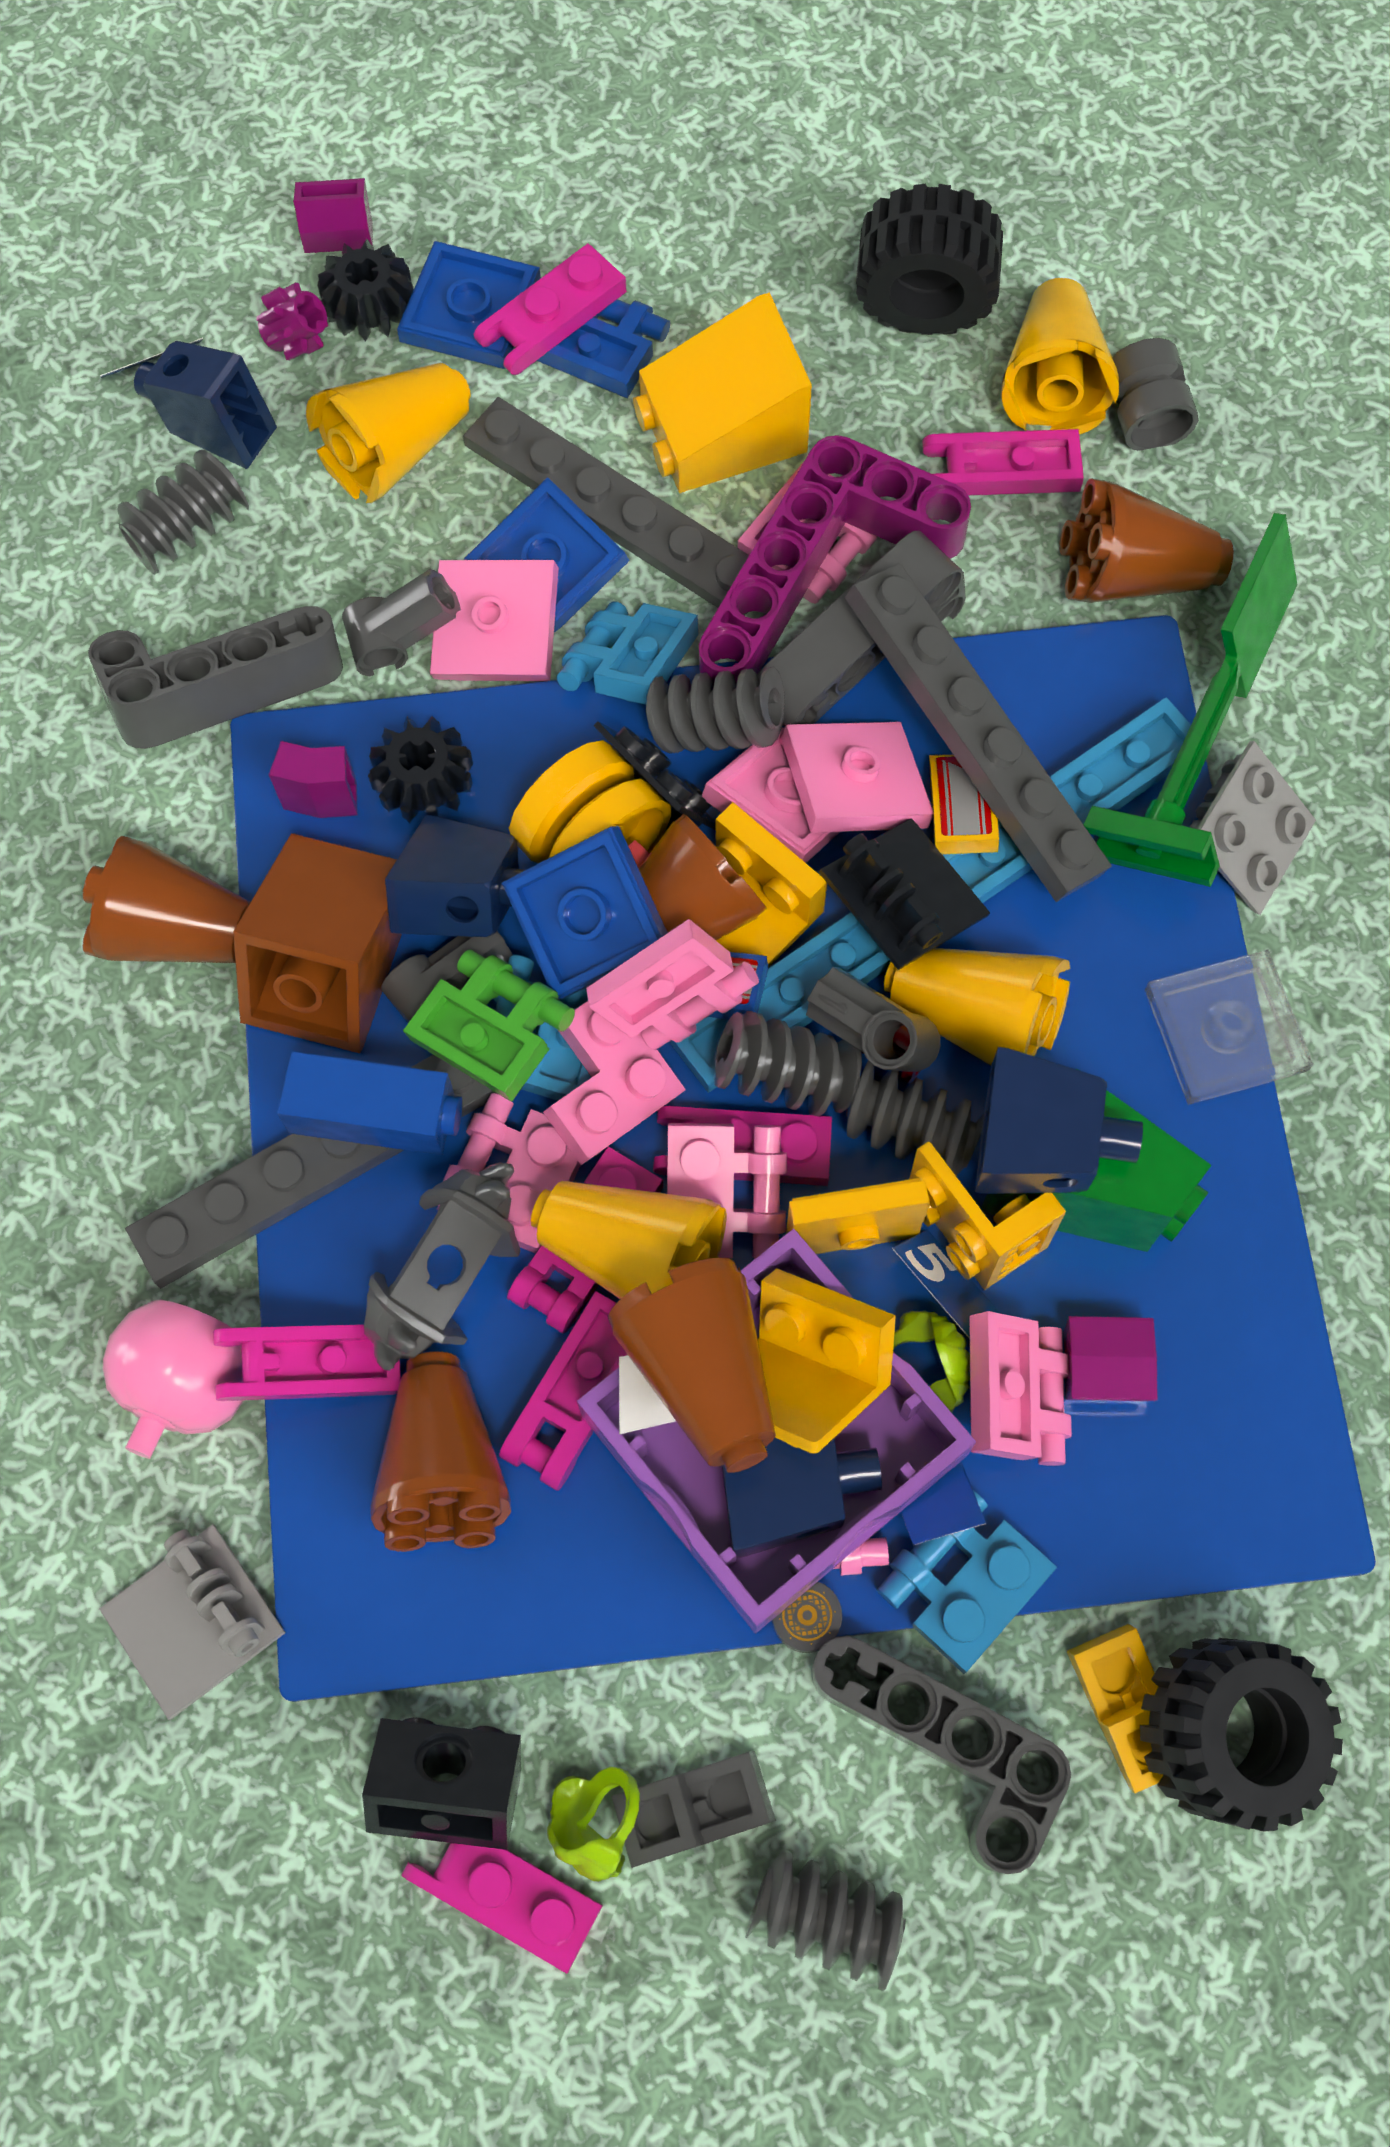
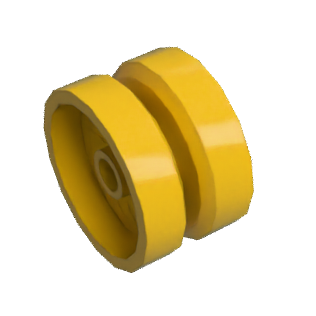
(583, 797)

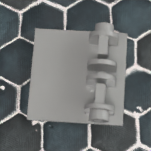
(1253, 825)
(191, 1620)

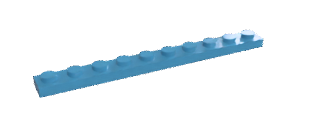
(1101, 777)

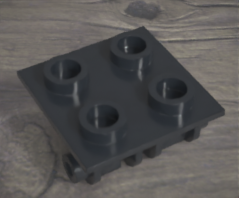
(651, 766)
(903, 892)

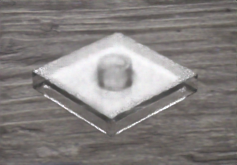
(1228, 1026)

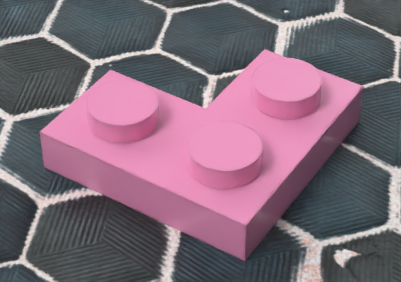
(624, 1086)

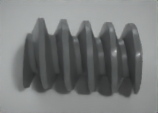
(179, 508)
(717, 711)
(787, 1059)
(912, 1119)
(830, 1917)

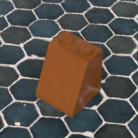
(316, 944)

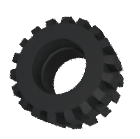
(929, 260)
(1290, 1738)

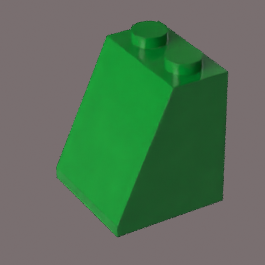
(1130, 1200)

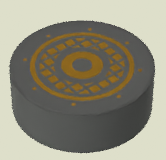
(809, 1620)

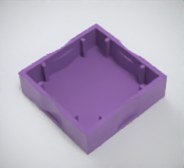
(906, 1423)

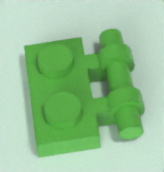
(481, 1041)

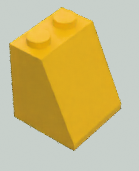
(727, 399)

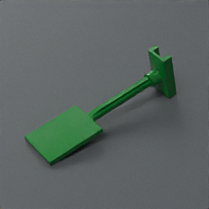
(1158, 839)

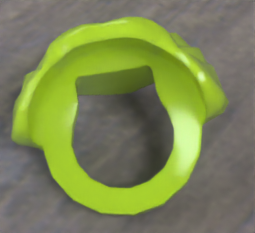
(951, 1345)
(572, 1809)

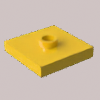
(860, 1215)

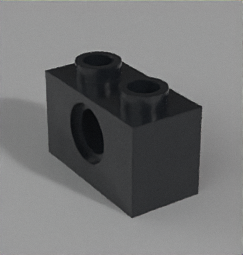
(466, 1810)

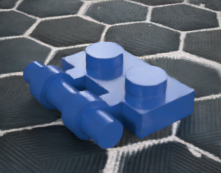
(609, 353)

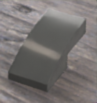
(697, 1808)

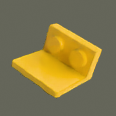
(778, 877)
(975, 1244)
(820, 1358)

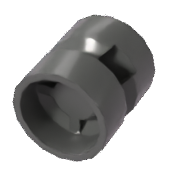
(1153, 395)

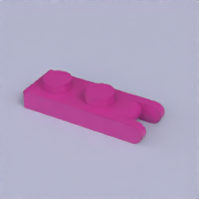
(553, 307)
(1010, 461)
(802, 1137)
(305, 1363)
(512, 1900)

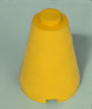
(1060, 362)
(385, 425)
(985, 998)
(627, 1233)

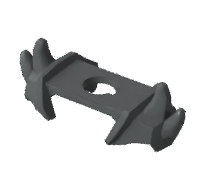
(475, 1221)

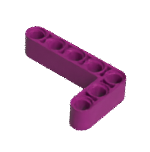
(804, 546)

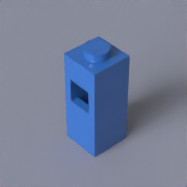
(369, 1103)

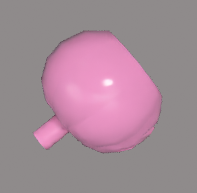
(167, 1371)

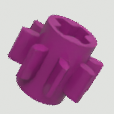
(292, 321)

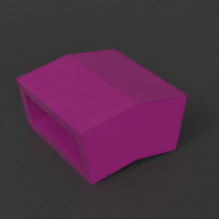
(333, 214)
(314, 780)
(1111, 1359)

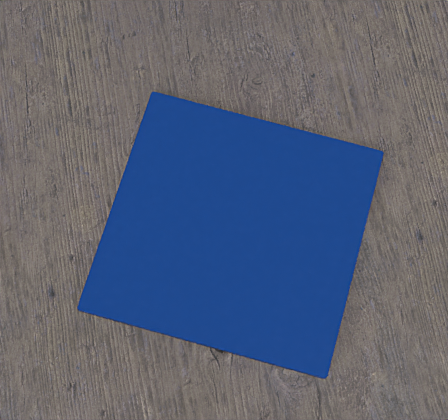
(1206, 1491)

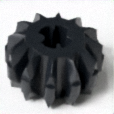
(365, 289)
(420, 769)

